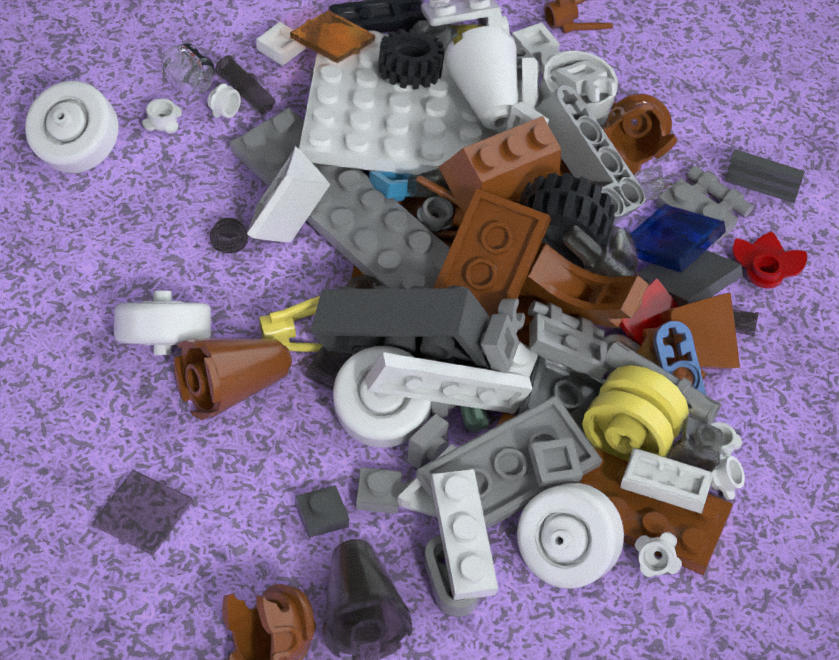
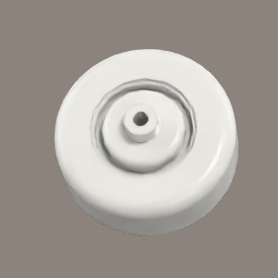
(71, 127)
(161, 322)
(372, 416)
(570, 535)

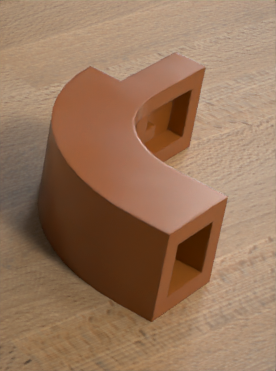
(581, 292)

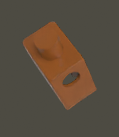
(711, 328)

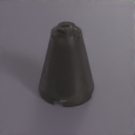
(363, 605)

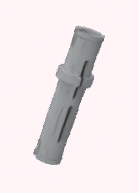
(699, 404)

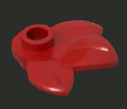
(767, 261)

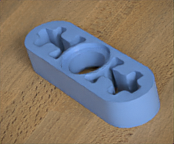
(685, 347)

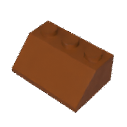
(503, 163)

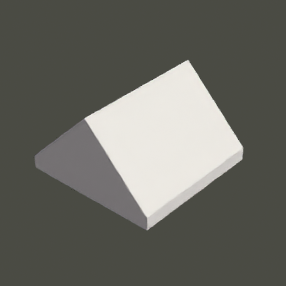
(288, 200)

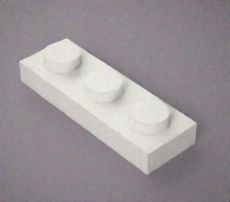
(464, 535)

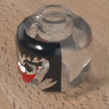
(187, 69)

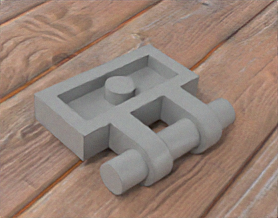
(695, 200)
(567, 339)

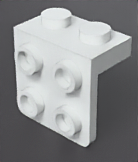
(451, 11)

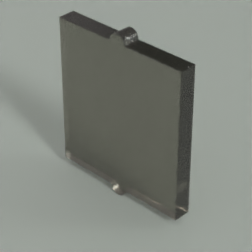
(142, 512)

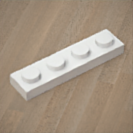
(448, 383)

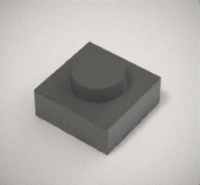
(322, 511)

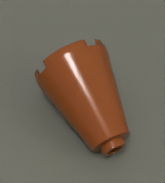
(227, 371)

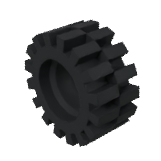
(411, 58)

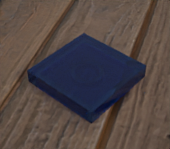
(675, 237)

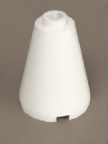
(486, 73)

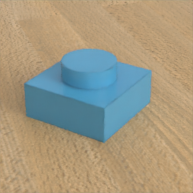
(390, 184)

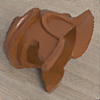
(643, 138)
(274, 629)

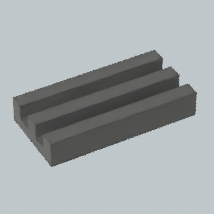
(762, 176)

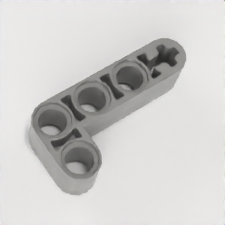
(590, 151)

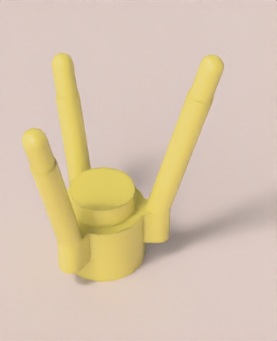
(280, 325)

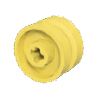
(635, 411)

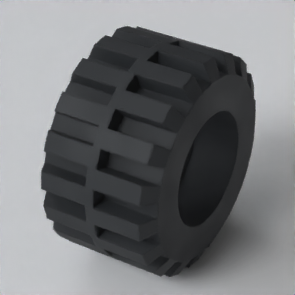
(570, 203)

